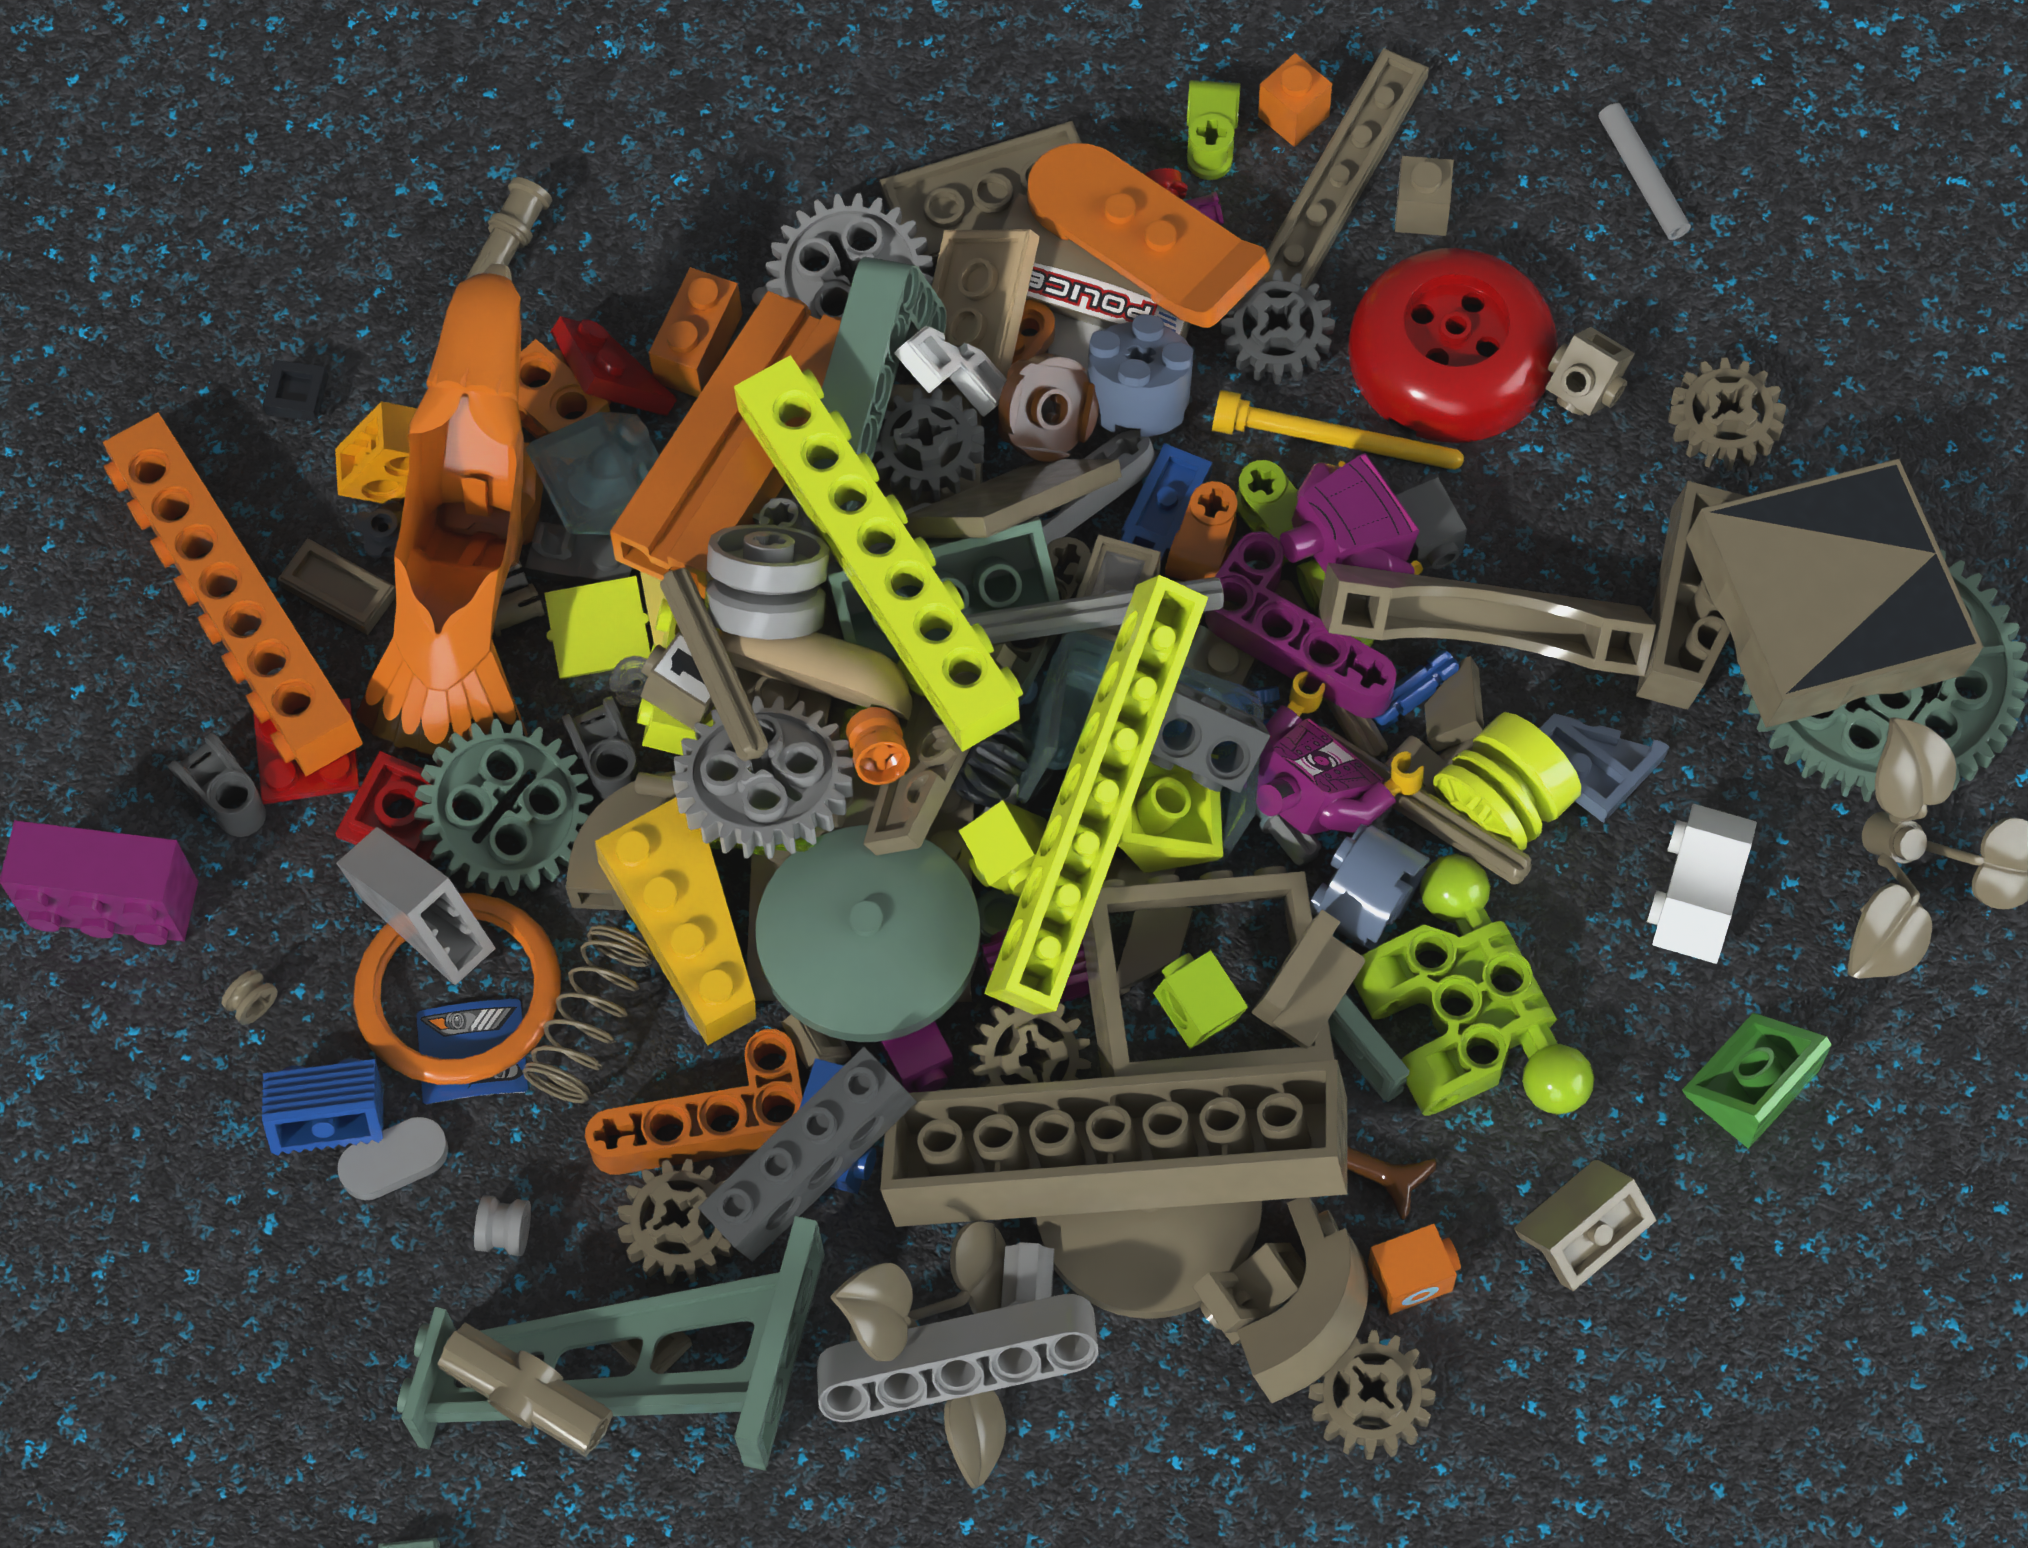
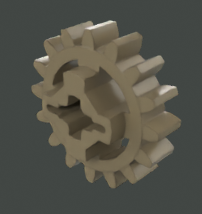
(1731, 433)
(1023, 1032)
(662, 1234)
(1389, 1412)

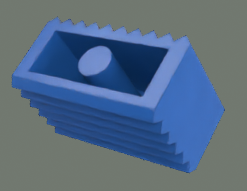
(322, 1106)

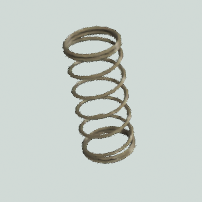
(578, 1090)

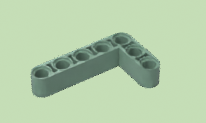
(881, 313)

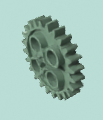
(466, 777)

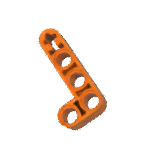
(698, 1112)

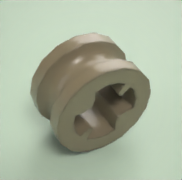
(249, 997)

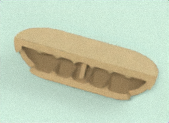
(825, 667)

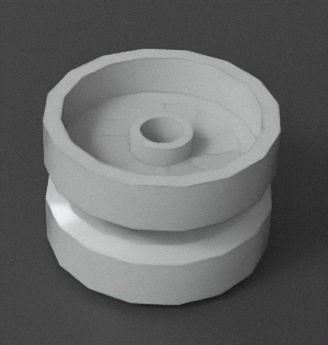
(766, 581)

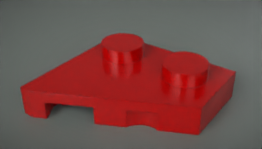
(607, 368)

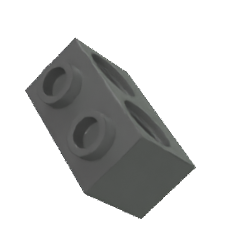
(1208, 725)

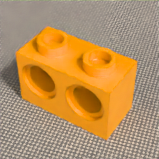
(375, 455)

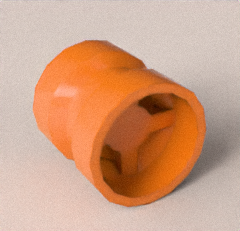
(877, 746)

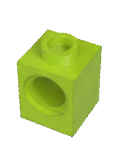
(1199, 997)

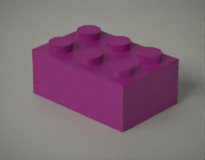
(99, 882)

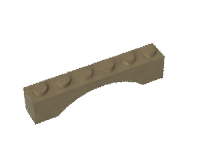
(1416, 606)

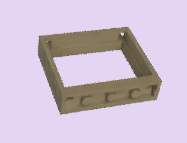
(1169, 892)

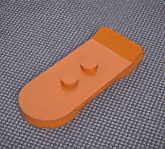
(1143, 232)

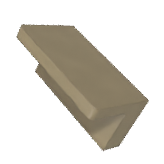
(1309, 983)
(1587, 1222)

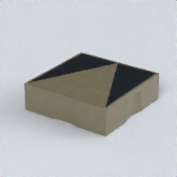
(1833, 592)

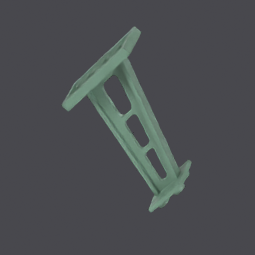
(756, 1387)

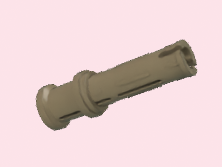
(512, 224)

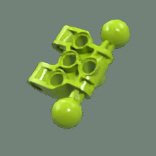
(1441, 1072)

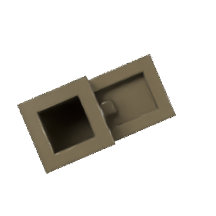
(1252, 1289)

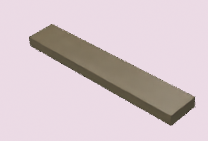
(1345, 167)

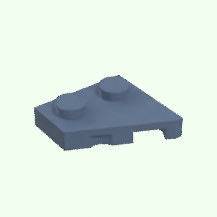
(1603, 761)

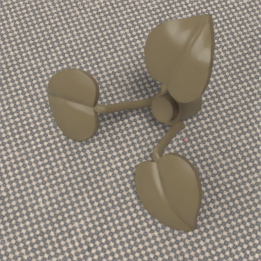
(1914, 773)
(879, 1314)

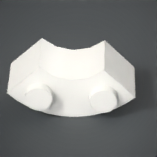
(1703, 883)

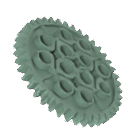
(1973, 725)

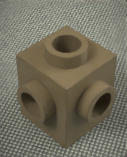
(1589, 372)

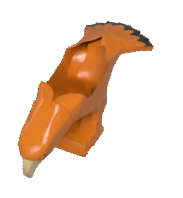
(461, 530)

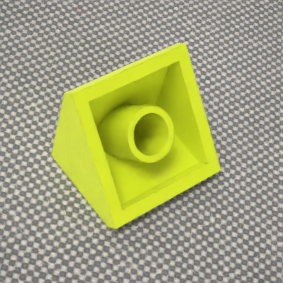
(1172, 821)

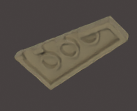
(911, 803)

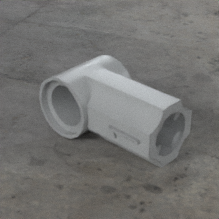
(1027, 1273)

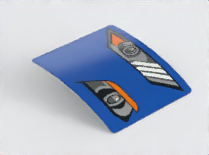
(467, 1031)

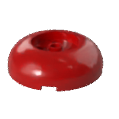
(1462, 392)

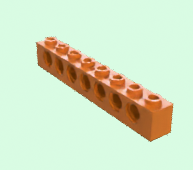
(325, 727)

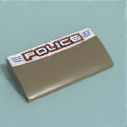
(1080, 284)

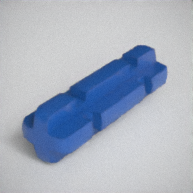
(1417, 687)

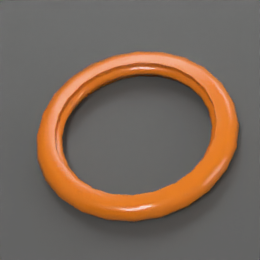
(480, 1066)

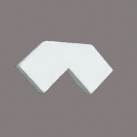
(934, 360)

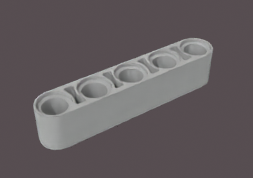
(960, 1358)

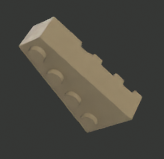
(1687, 623)

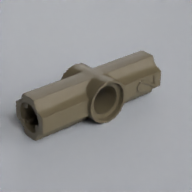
(525, 1389)

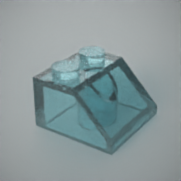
(594, 468)

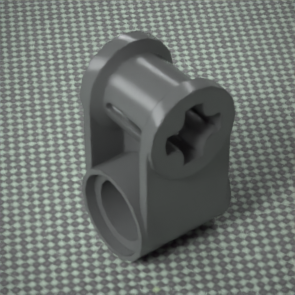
(602, 744)
(216, 780)

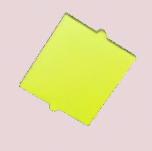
(596, 626)

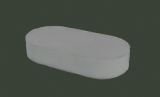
(402, 1156)

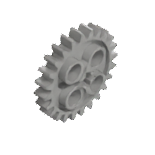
(846, 224)
(772, 781)

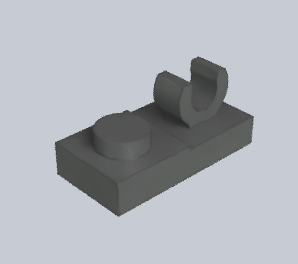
(573, 557)

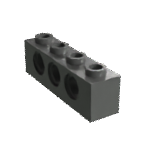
(807, 1154)

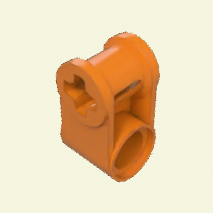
(1202, 540)

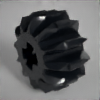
(994, 766)

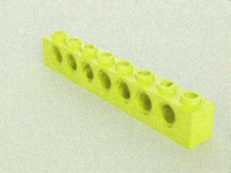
(968, 710)
(1096, 796)

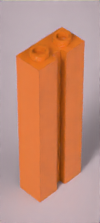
(713, 464)

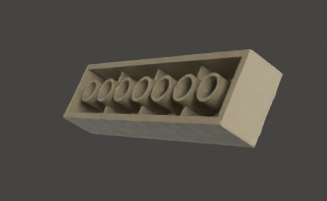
(1118, 1144)

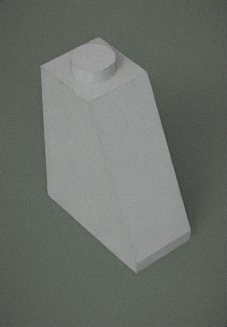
(417, 904)

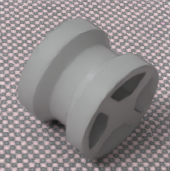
(502, 1225)

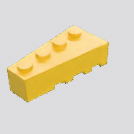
(681, 911)

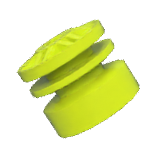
(1510, 780)

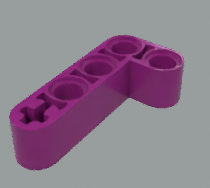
(1306, 635)

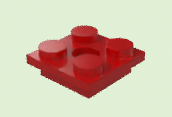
(287, 781)
(384, 784)

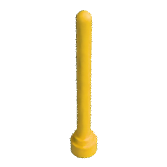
(1236, 414)

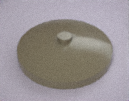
(1149, 1258)

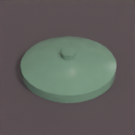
(866, 938)

